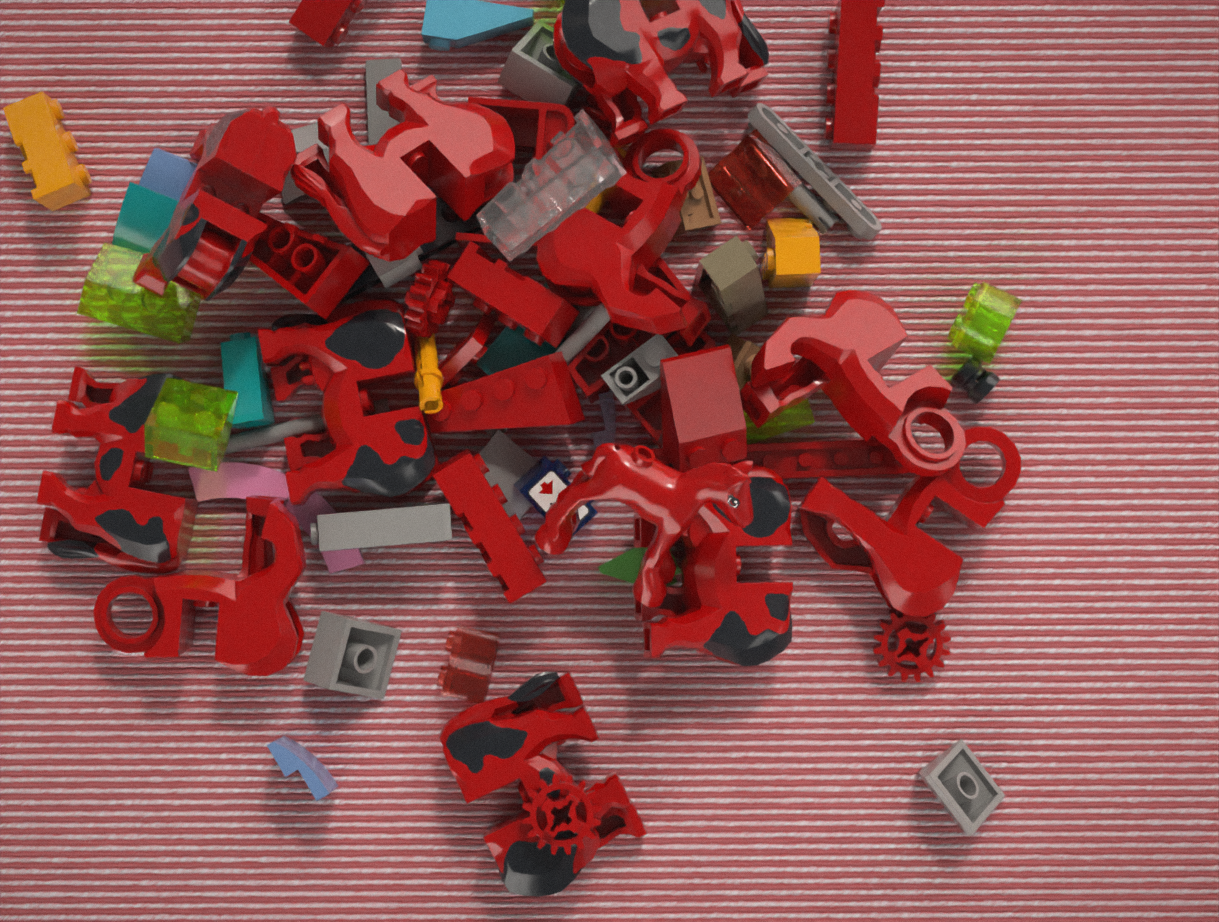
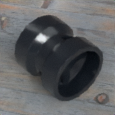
(972, 371)

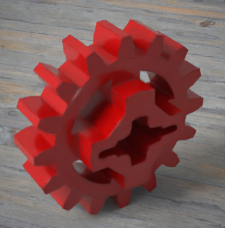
(429, 299)
(900, 651)
(575, 824)

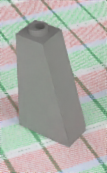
(382, 528)

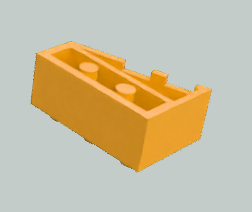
(48, 151)
(791, 253)

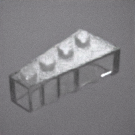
(552, 188)

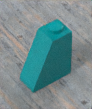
(247, 374)

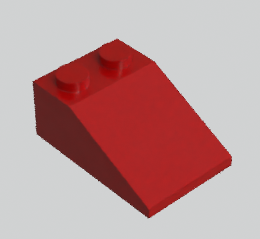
(702, 409)

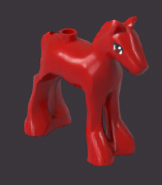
(656, 494)

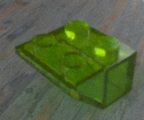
(190, 424)

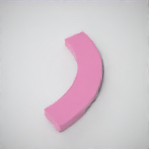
(245, 479)

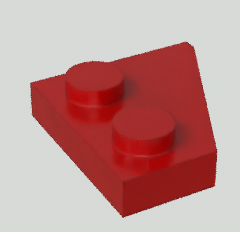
(467, 349)

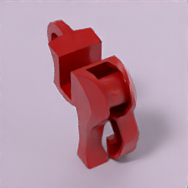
(606, 264)
(843, 359)
(903, 561)
(256, 618)

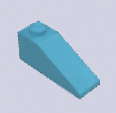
(469, 22)

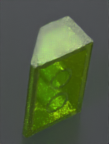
(115, 299)

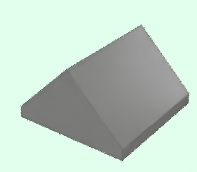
(962, 786)

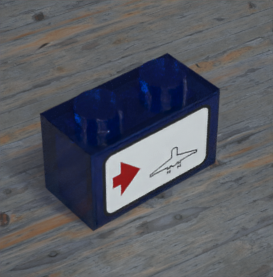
(544, 483)

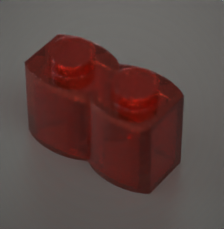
(469, 664)

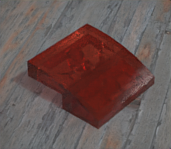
(753, 179)

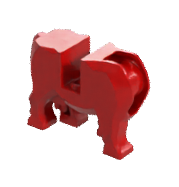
(381, 188)

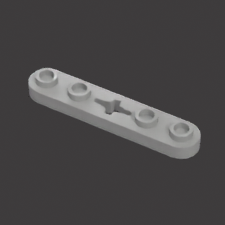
(835, 193)

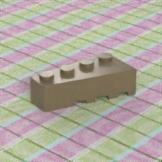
(733, 284)

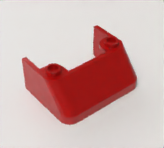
(532, 127)

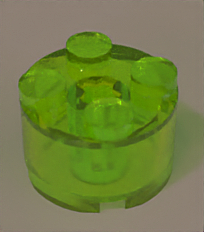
(985, 322)

